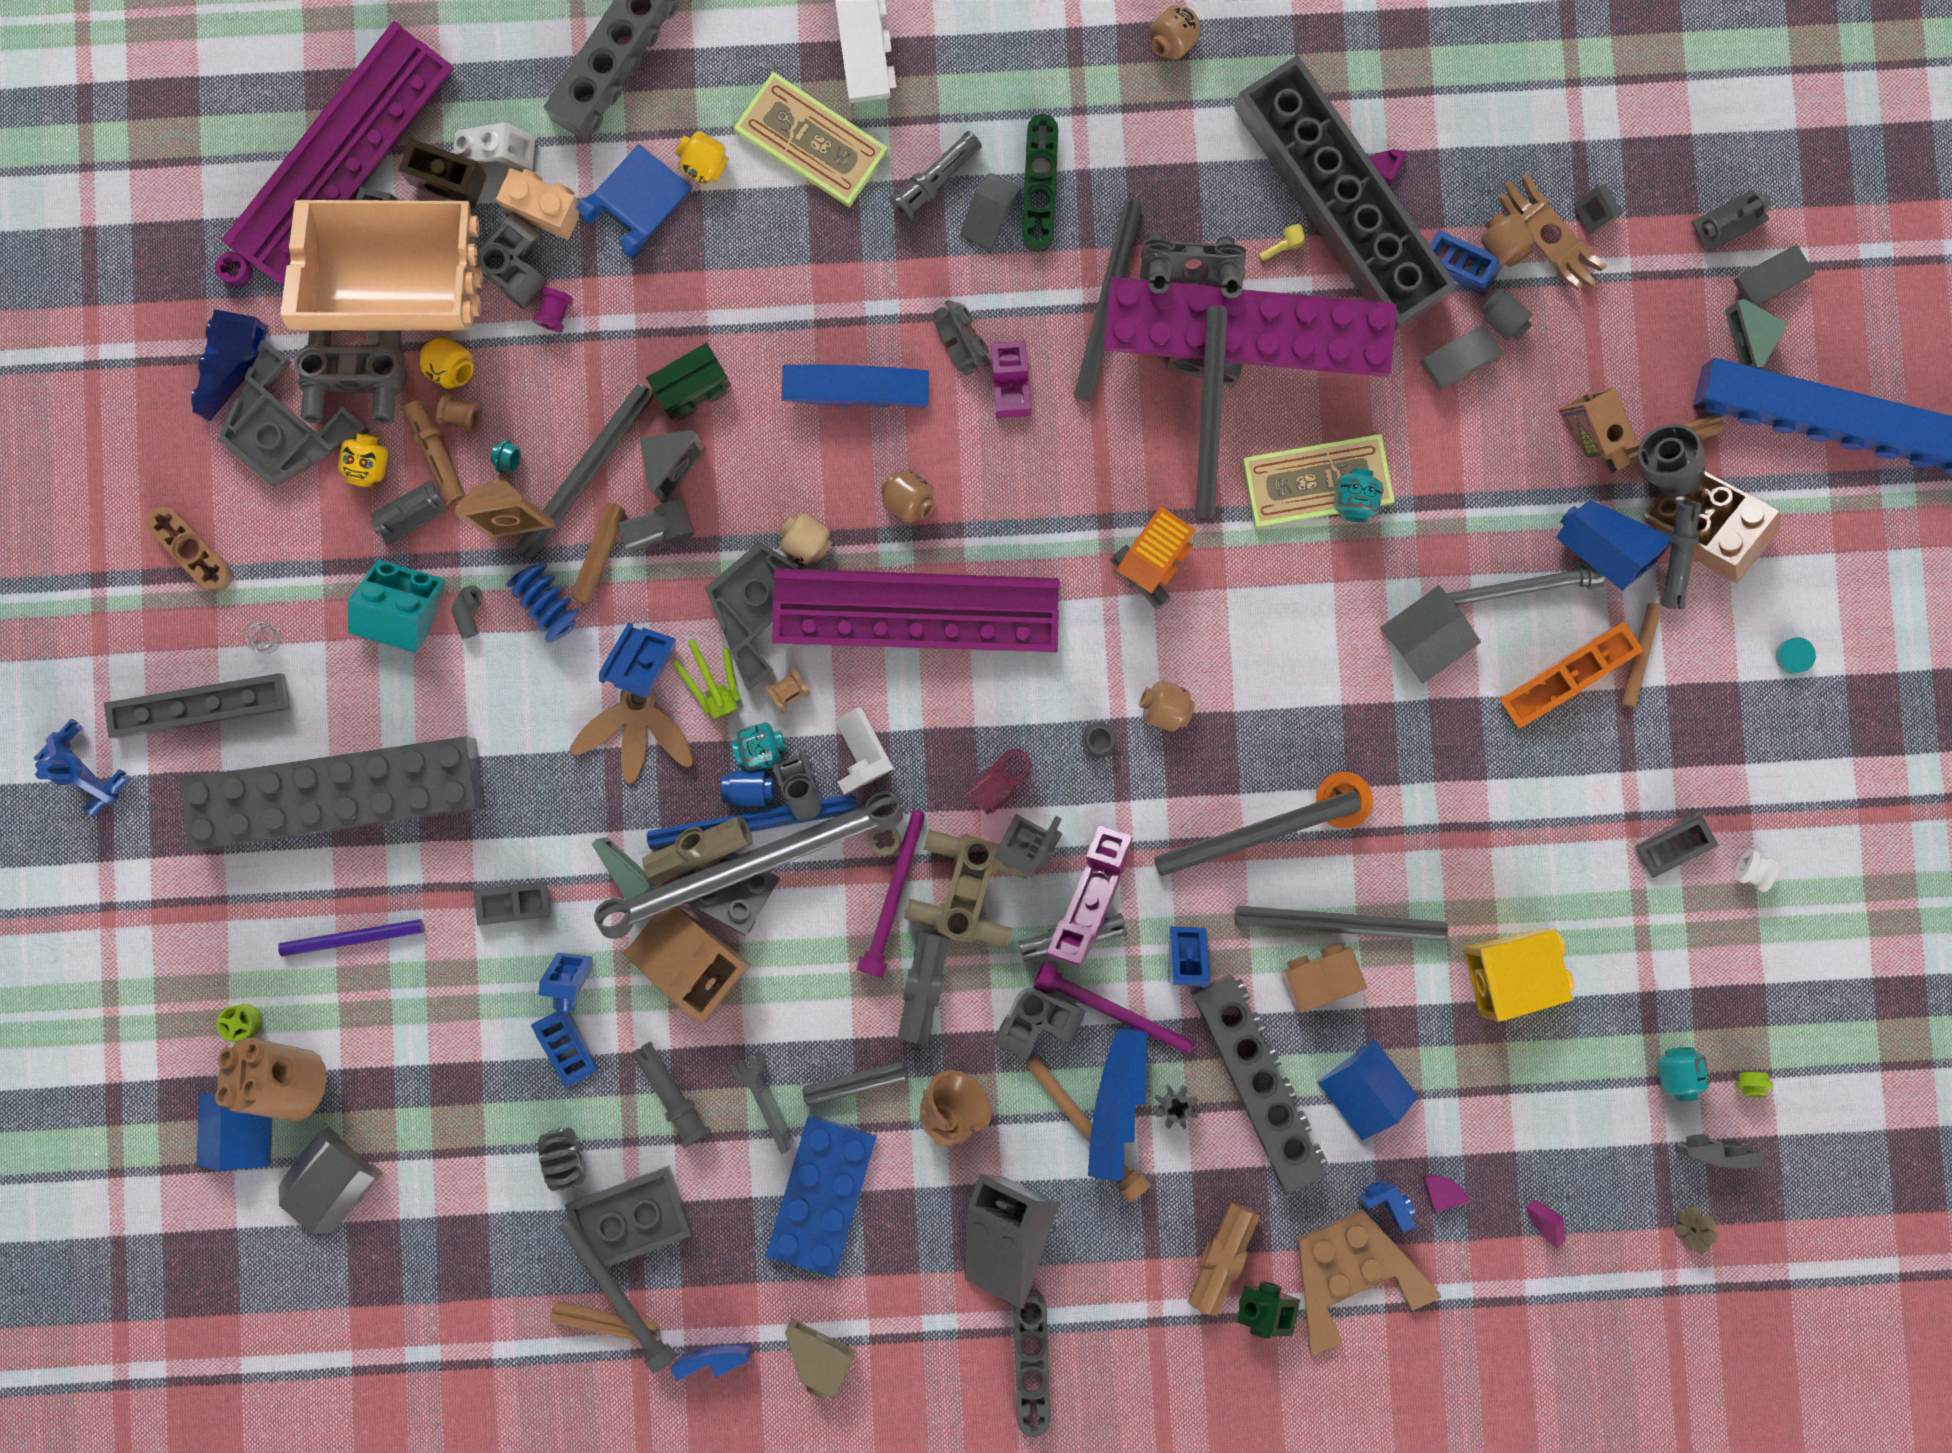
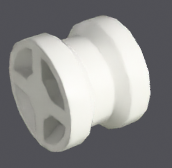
(1757, 870)

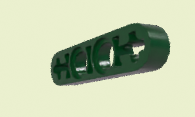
(1040, 183)

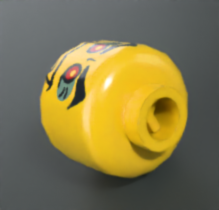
(701, 157)
(363, 460)

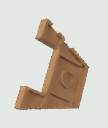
(1348, 1260)

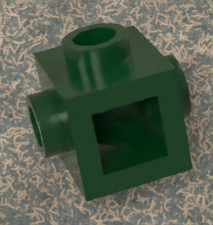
(1268, 1310)

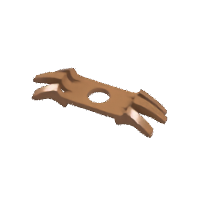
(1561, 252)

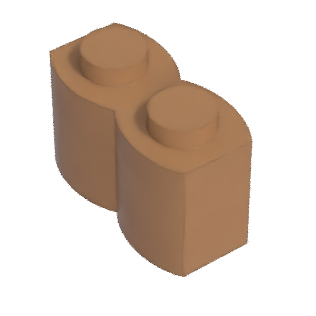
(1324, 978)

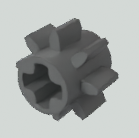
(1186, 1109)

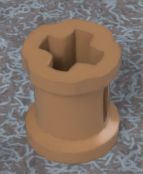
(458, 413)
(787, 690)

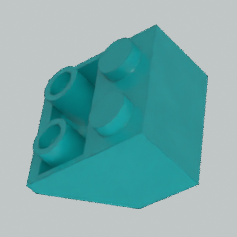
(395, 605)

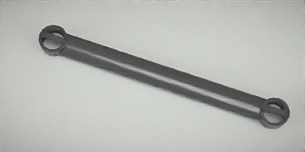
(748, 865)

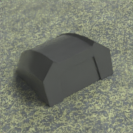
(326, 1183)

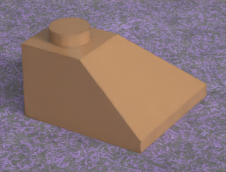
(501, 510)

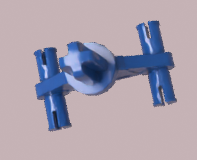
(65, 768)

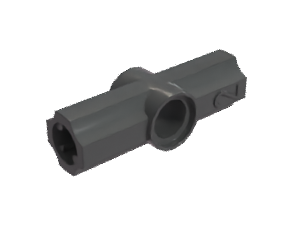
(923, 988)

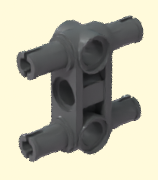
(1221, 264)
(352, 372)

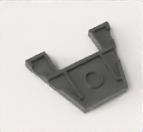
(270, 434)
(745, 606)

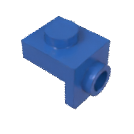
(1398, 1206)

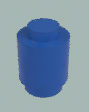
(747, 788)

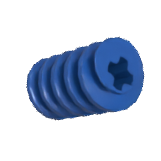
(543, 602)

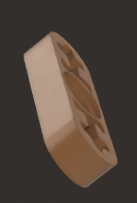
(199, 573)

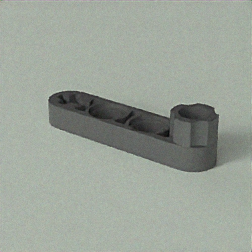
(1032, 1362)

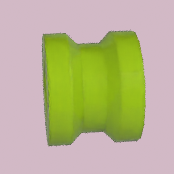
(230, 1022)

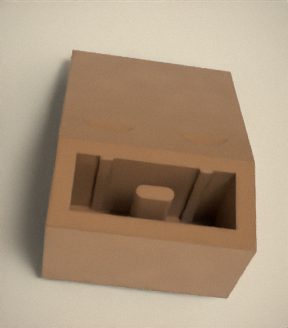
(1730, 525)
(687, 962)

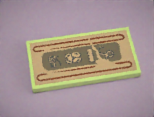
(811, 139)
(1304, 480)

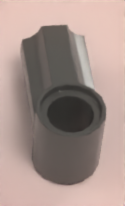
(665, 524)

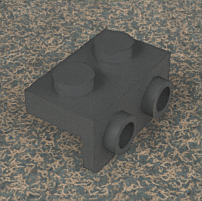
(1028, 845)

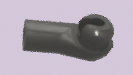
(464, 610)

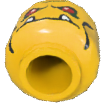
(446, 362)

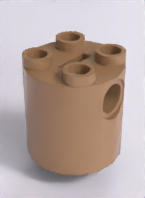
(270, 1080)

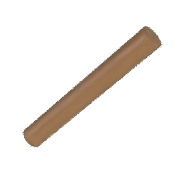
(1640, 661)

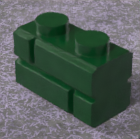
(689, 382)

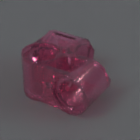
(996, 783)

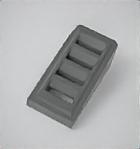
(1708, 842)

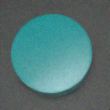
(1795, 655)

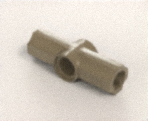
(697, 850)

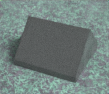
(669, 460)
(1431, 634)

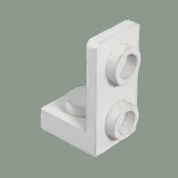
(497, 142)
(866, 749)

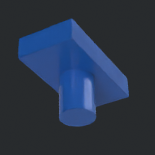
(565, 979)

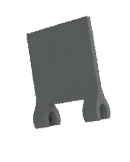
(755, 1080)

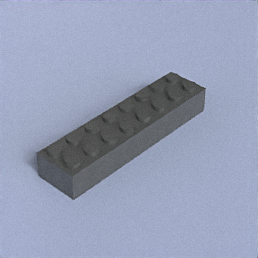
(1343, 192)
(332, 793)

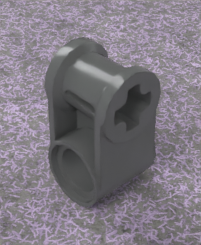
(799, 786)

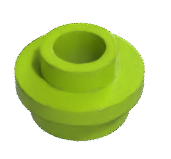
(1754, 1084)

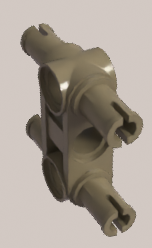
(965, 891)

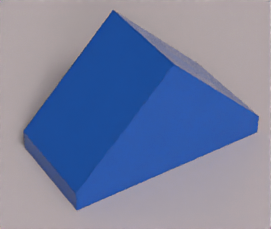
(1188, 956)

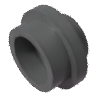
(1099, 740)

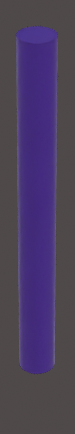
(351, 937)

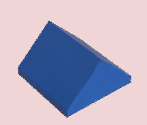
(1369, 1091)
(231, 1138)

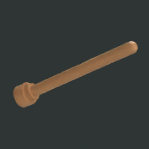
(1133, 1184)

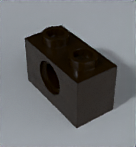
(442, 172)

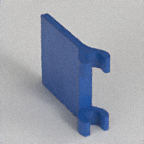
(637, 196)

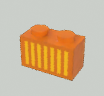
(1156, 550)

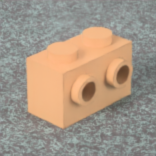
(539, 202)

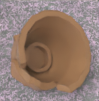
(954, 1108)

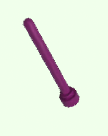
(873, 960)
(1051, 980)

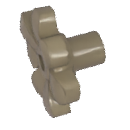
(1696, 1229)

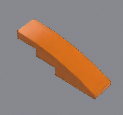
(1571, 674)

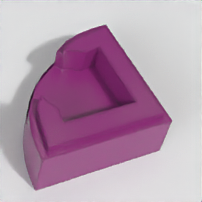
(1388, 163)
(1444, 1193)
(1547, 1222)

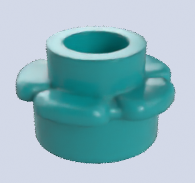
(505, 457)

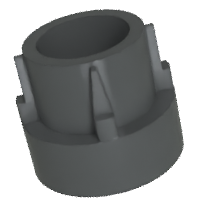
(1672, 459)

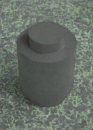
(1506, 315)

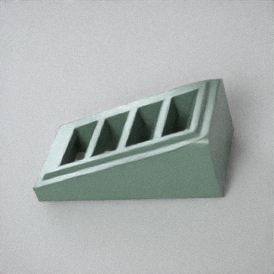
(625, 872)

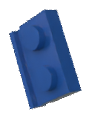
(637, 660)

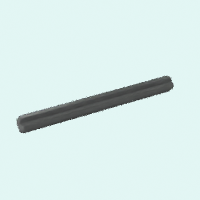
(1116, 268)
(1211, 410)
(588, 467)
(1258, 833)
(1341, 923)

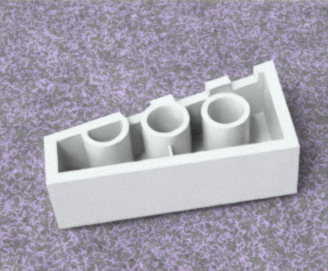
(864, 49)

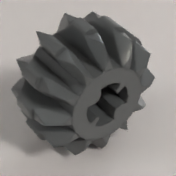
(561, 1159)

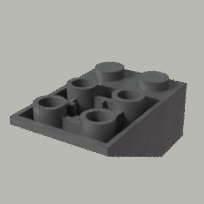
(1006, 1237)

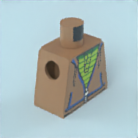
(1600, 427)

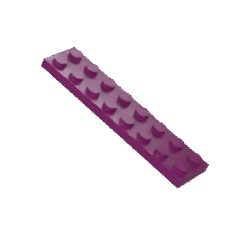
(1260, 327)

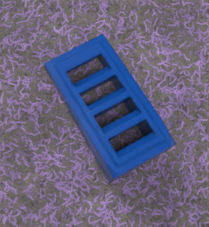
(1480, 258)
(570, 1028)

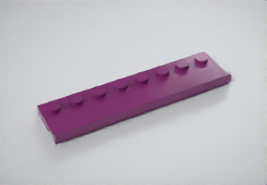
(341, 144)
(915, 610)

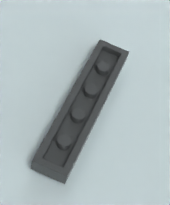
(196, 705)

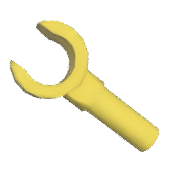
(1294, 240)

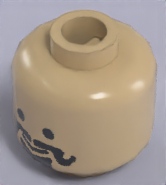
(804, 539)

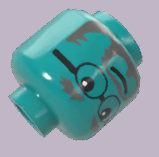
(1358, 495)
(758, 747)
(1683, 1073)

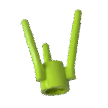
(719, 699)

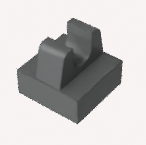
(1598, 208)

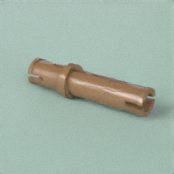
(429, 439)

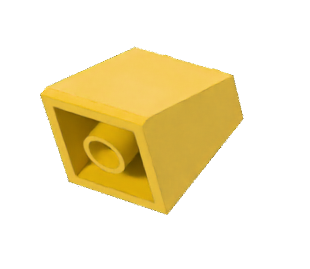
(1519, 974)

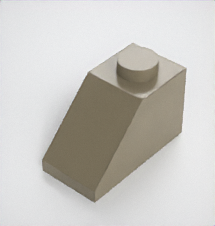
(818, 1359)

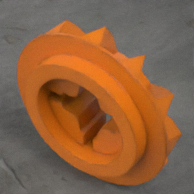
(1344, 783)

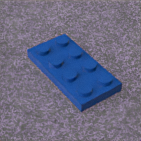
(821, 1196)

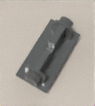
(1732, 219)
(957, 324)
(408, 512)

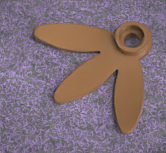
(635, 737)

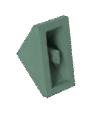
(1753, 332)

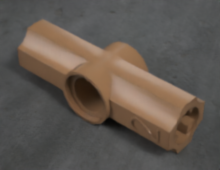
(1223, 1258)

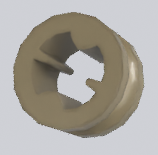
(886, 850)

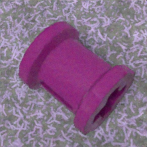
(552, 309)

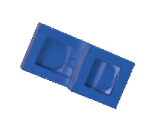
(720, 1358)

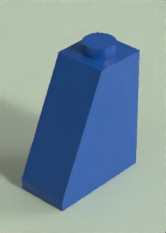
(1612, 542)

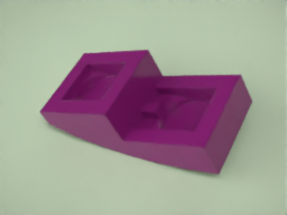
(1010, 379)

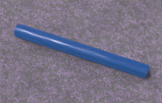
(756, 820)

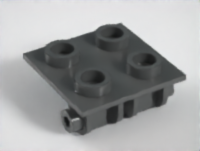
(739, 903)

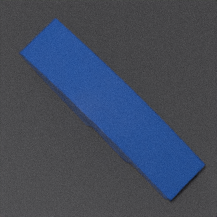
(855, 385)
(1114, 1113)

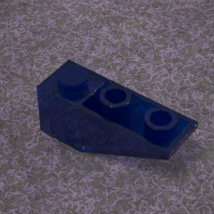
(227, 356)

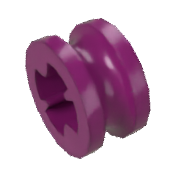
(223, 263)

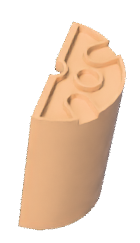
(382, 266)

